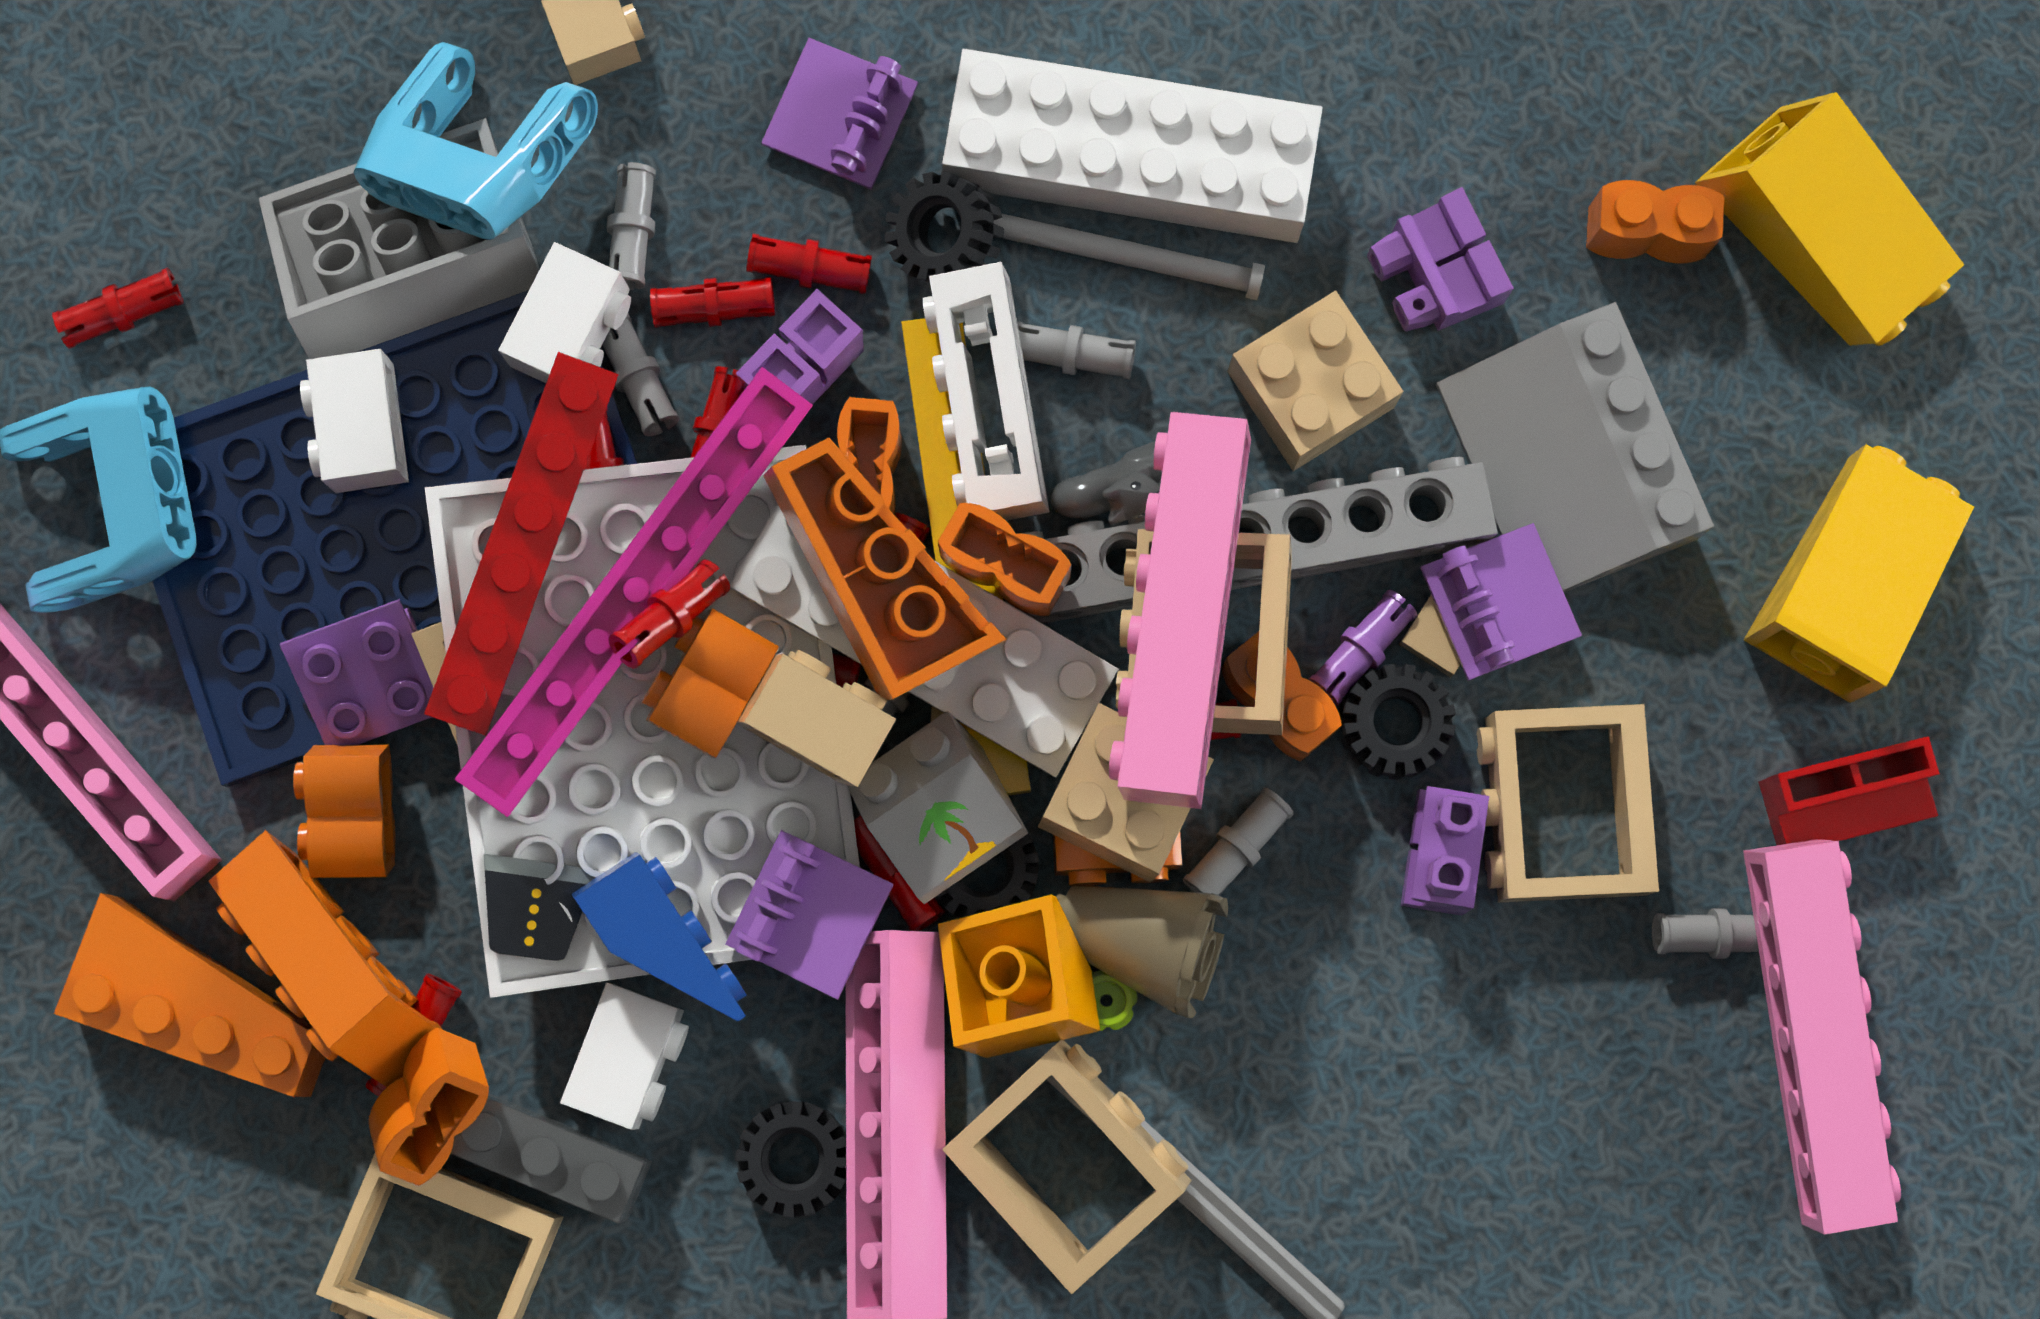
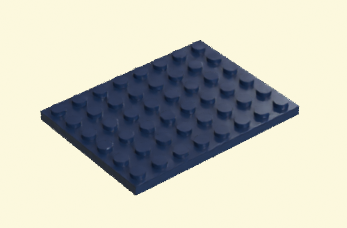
(295, 556)

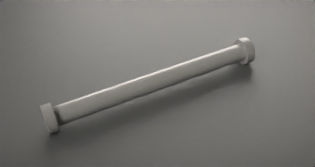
(1134, 254)

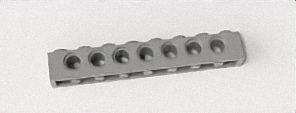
(1456, 489)

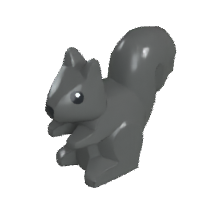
(1115, 487)

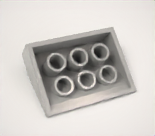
(374, 272)
(1578, 448)

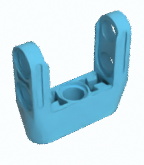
(456, 183)
(138, 487)

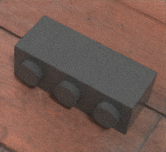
(553, 1159)

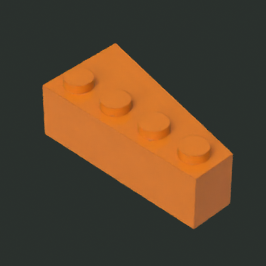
(877, 576)
(320, 960)
(174, 998)

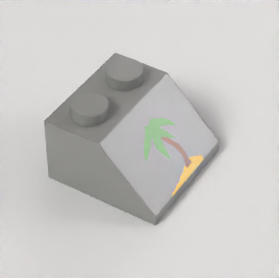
(937, 807)

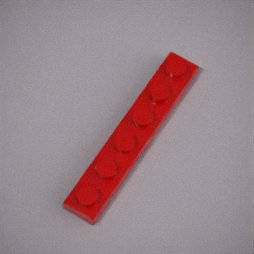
(521, 544)

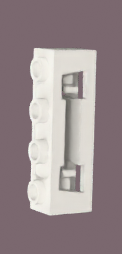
(969, 298)

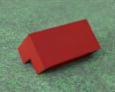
(1852, 794)

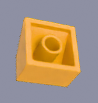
(1016, 979)

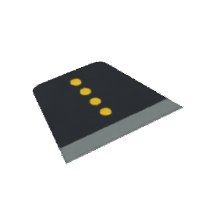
(526, 910)

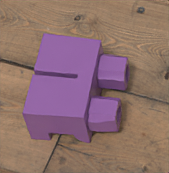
(1447, 263)
(818, 350)
(1449, 840)

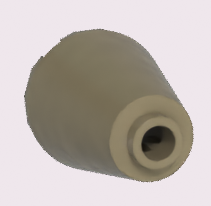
(1149, 939)

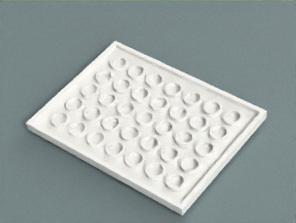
(617, 777)

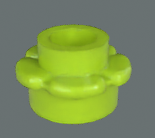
(1123, 998)

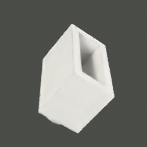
(566, 312)
(354, 421)
(625, 1057)

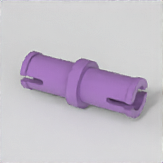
(1363, 646)

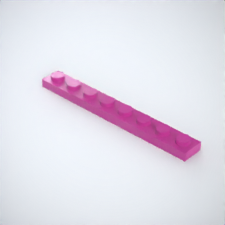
(654, 560)

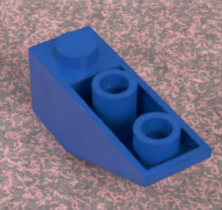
(643, 927)

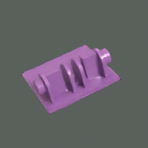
(840, 112)
(1500, 601)
(361, 675)
(809, 914)

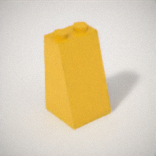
(1835, 219)
(1862, 574)

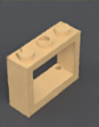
(1253, 551)
(1631, 802)
(1025, 1209)
(360, 1300)

